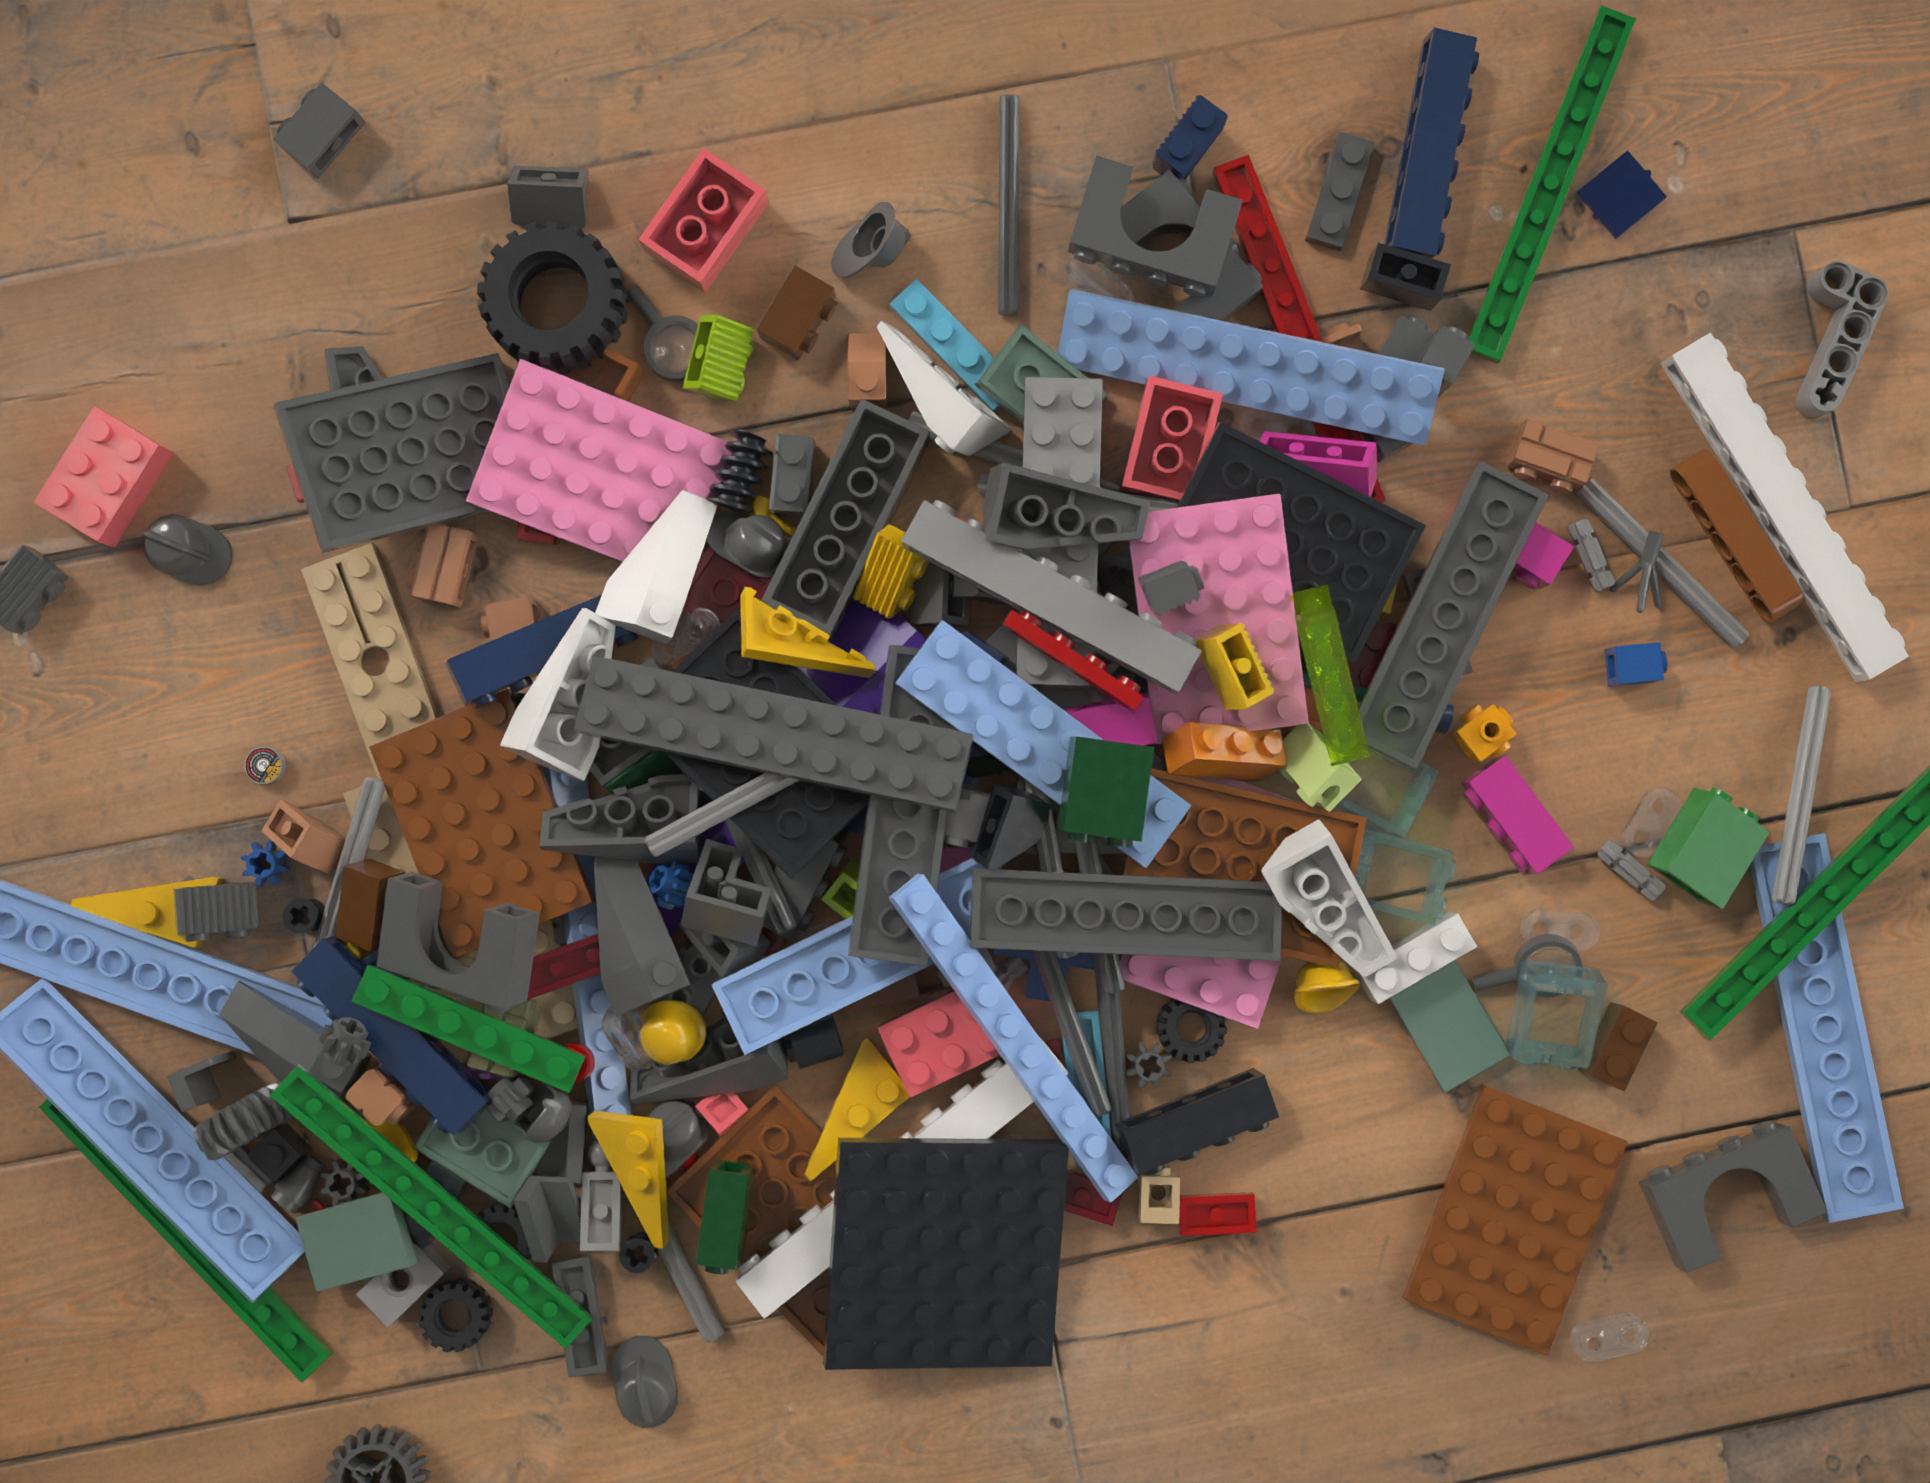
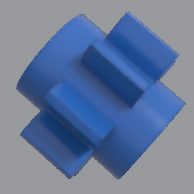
(256, 869)
(670, 884)

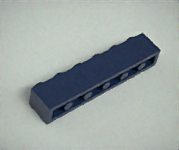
(1431, 142)
(516, 657)
(411, 1056)

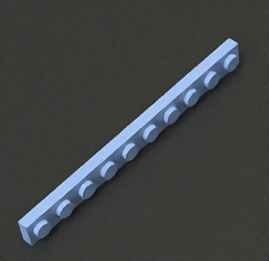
(1013, 1036)
(608, 1083)

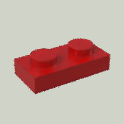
(1217, 1214)

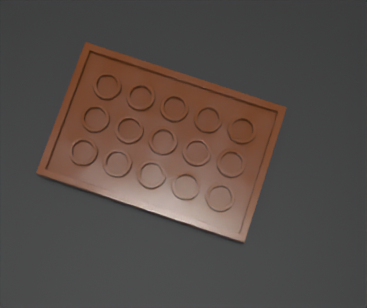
(477, 820)
(1234, 835)
(779, 1143)
(1514, 1220)

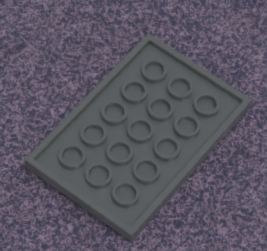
(393, 449)

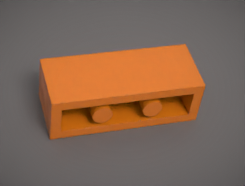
(1223, 752)

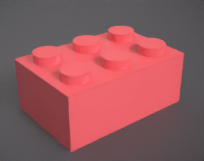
(704, 220)
(1169, 438)
(103, 477)
(935, 1042)

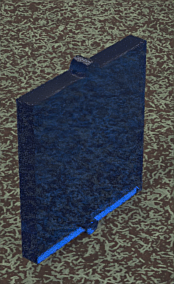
(1621, 194)

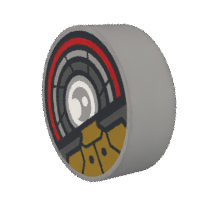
(265, 765)

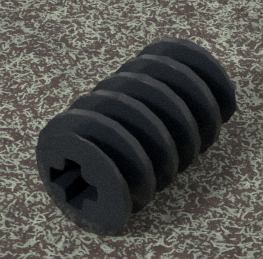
(740, 472)

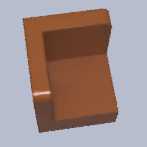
(618, 376)

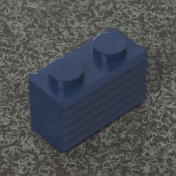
(1189, 138)

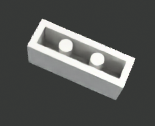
(1418, 957)

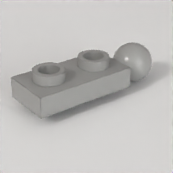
(600, 1205)

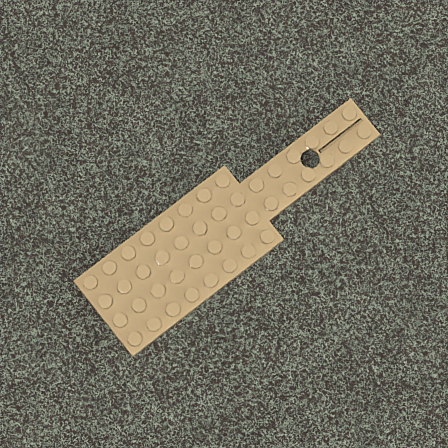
(391, 706)

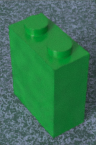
(1709, 846)

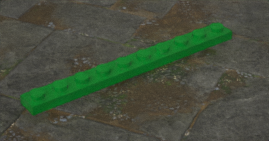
(1549, 183)
(1813, 910)
(431, 1205)
(267, 1316)

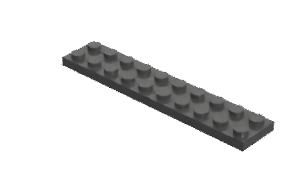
(774, 733)

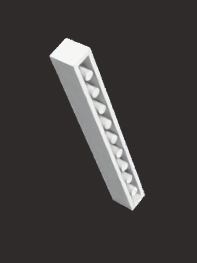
(1785, 508)
(805, 1253)

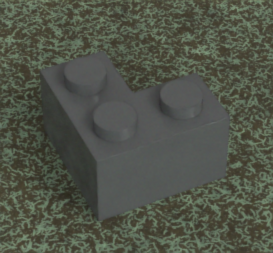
(1414, 343)
(721, 901)

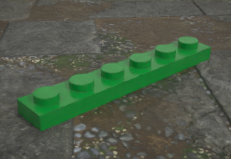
(468, 1028)

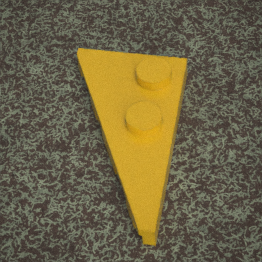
(793, 641)
(144, 908)
(866, 1098)
(637, 1158)

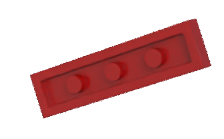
(1060, 651)

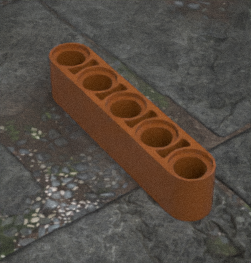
(1737, 536)

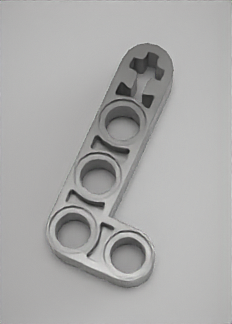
(1835, 342)

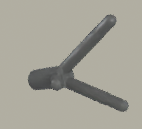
(1649, 574)

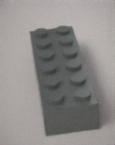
(845, 515)

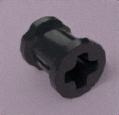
(292, 915)
(628, 1253)

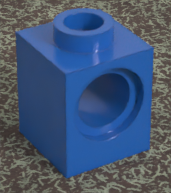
(1635, 664)

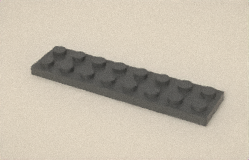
(1448, 613)
(896, 843)
(1124, 915)

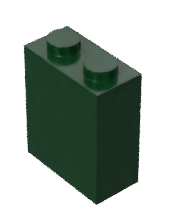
(1105, 790)
(725, 1216)

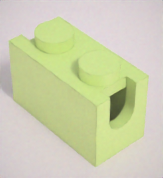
(1311, 768)

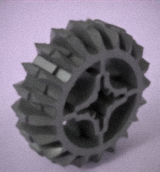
(240, 1123)
(365, 1469)

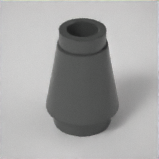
(298, 1184)

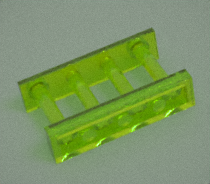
(1329, 675)

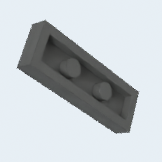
(1339, 191)
(588, 1350)

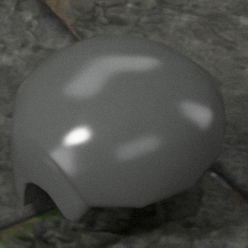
(548, 1115)

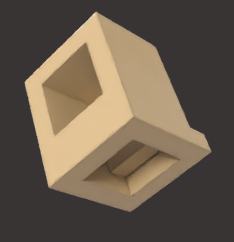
(1163, 1209)

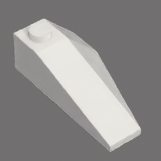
(952, 414)
(656, 576)
(548, 712)
(1321, 892)

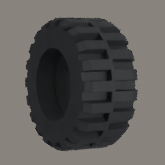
(525, 258)

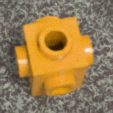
(1471, 734)

